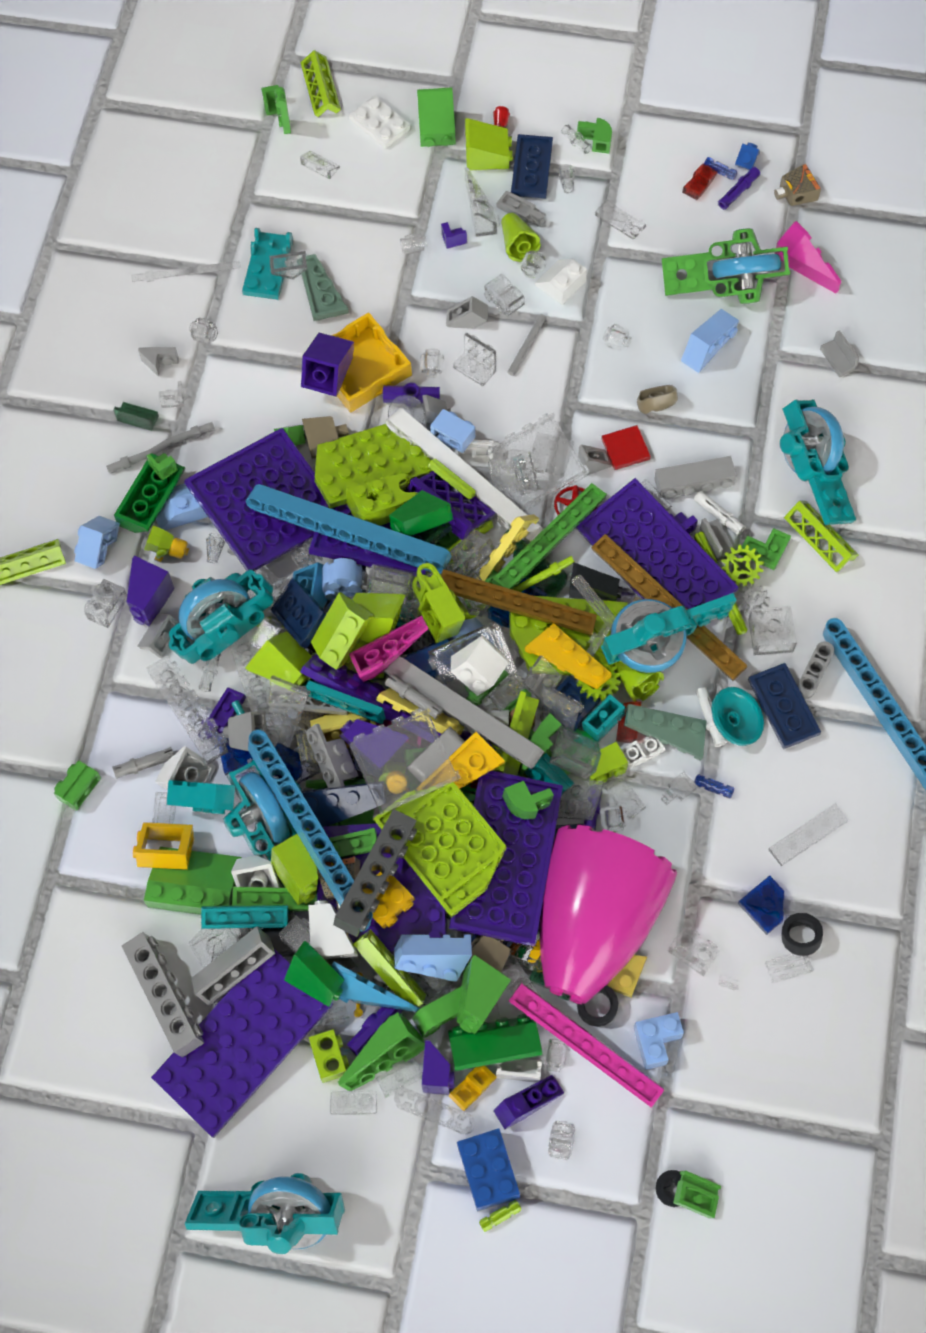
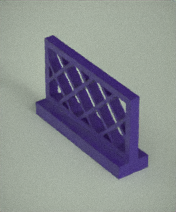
(460, 524)

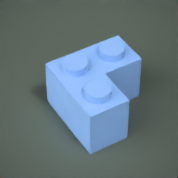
(453, 430)
(94, 540)
(652, 1035)

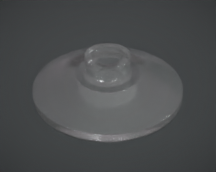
(409, 403)

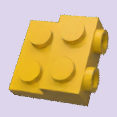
(392, 903)

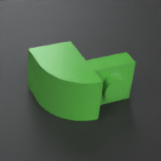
(598, 132)
(524, 804)

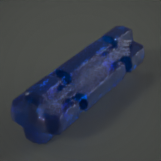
(721, 168)
(714, 786)

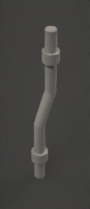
(126, 462)

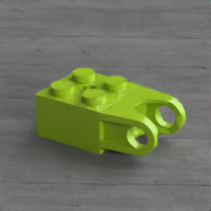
(379, 498)
(437, 604)

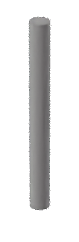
(526, 345)

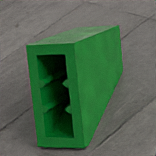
(420, 514)
(314, 975)

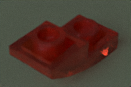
(700, 181)

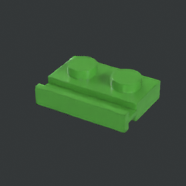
(697, 1194)

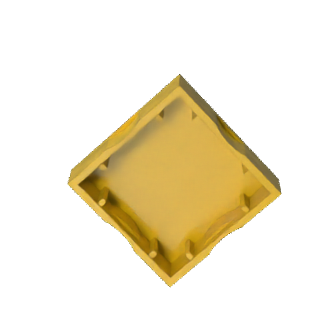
(373, 364)

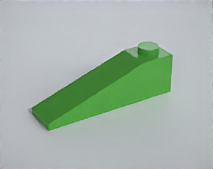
(391, 1043)

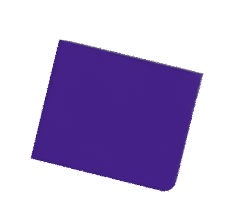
(453, 237)
(688, 524)

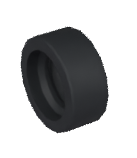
(807, 920)
(600, 1021)

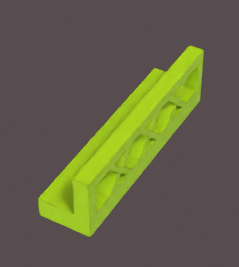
(323, 80)
(827, 532)
(31, 561)
(522, 724)
(383, 963)

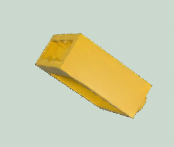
(164, 858)

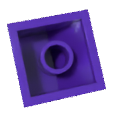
(436, 1073)

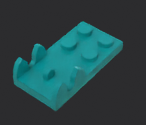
(258, 279)

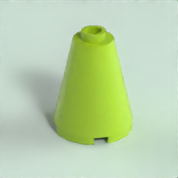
(518, 237)
(638, 684)

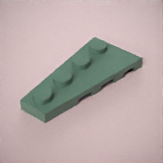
(320, 291)
(670, 728)

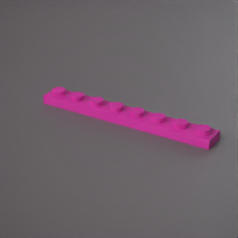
(586, 1045)

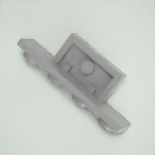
(331, 757)

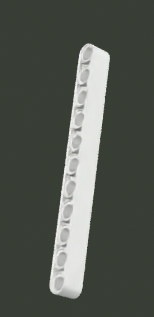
(506, 511)

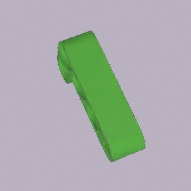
(437, 1013)

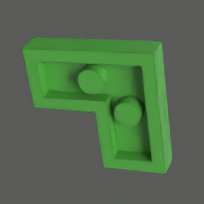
(771, 550)

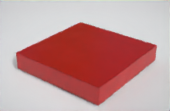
(625, 447)

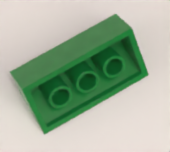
(146, 498)
(495, 1042)

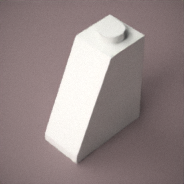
(325, 937)

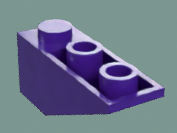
(527, 1101)

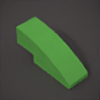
(541, 737)

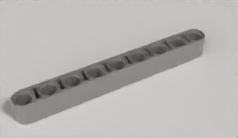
(467, 713)

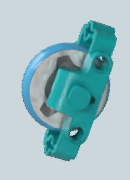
(219, 614)

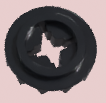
(665, 1181)

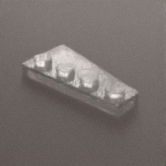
(285, 710)

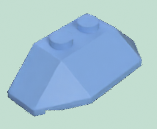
(179, 509)

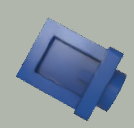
(747, 156)

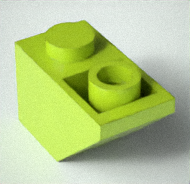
(611, 763)

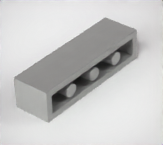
(695, 477)
(232, 966)

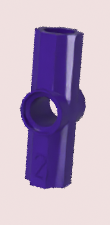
(392, 392)
(369, 1027)

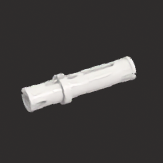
(725, 517)
(706, 705)

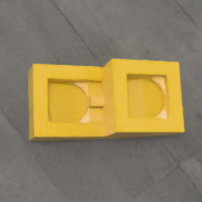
(472, 1087)

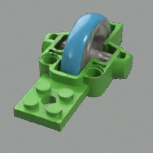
(744, 266)

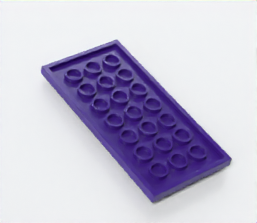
(658, 545)
(516, 892)
(242, 1045)

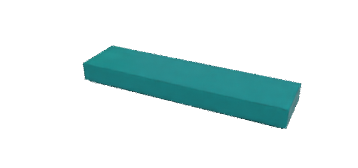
(346, 702)
(244, 916)

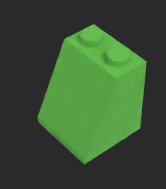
(436, 117)
(479, 993)

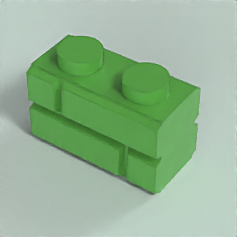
(76, 785)

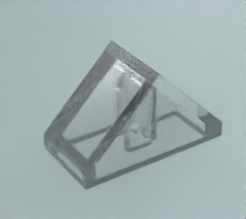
(289, 264)
(268, 628)

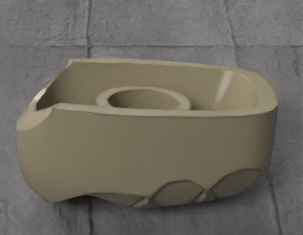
(657, 398)

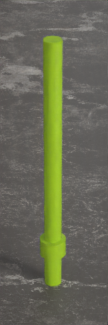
(555, 568)

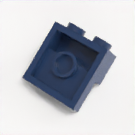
(570, 688)

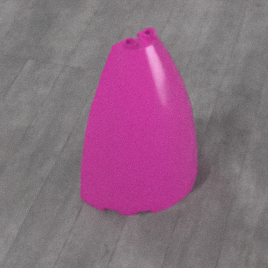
(597, 908)

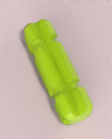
(500, 1215)

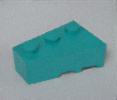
(201, 796)

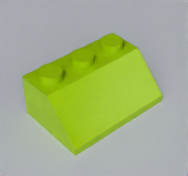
(340, 631)

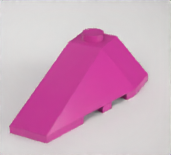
(806, 259)
(380, 653)

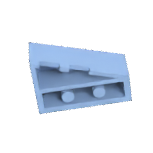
(709, 339)
(433, 957)

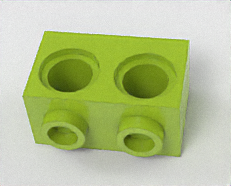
(324, 1057)

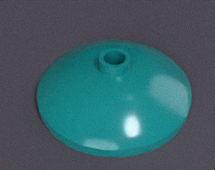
(737, 716)

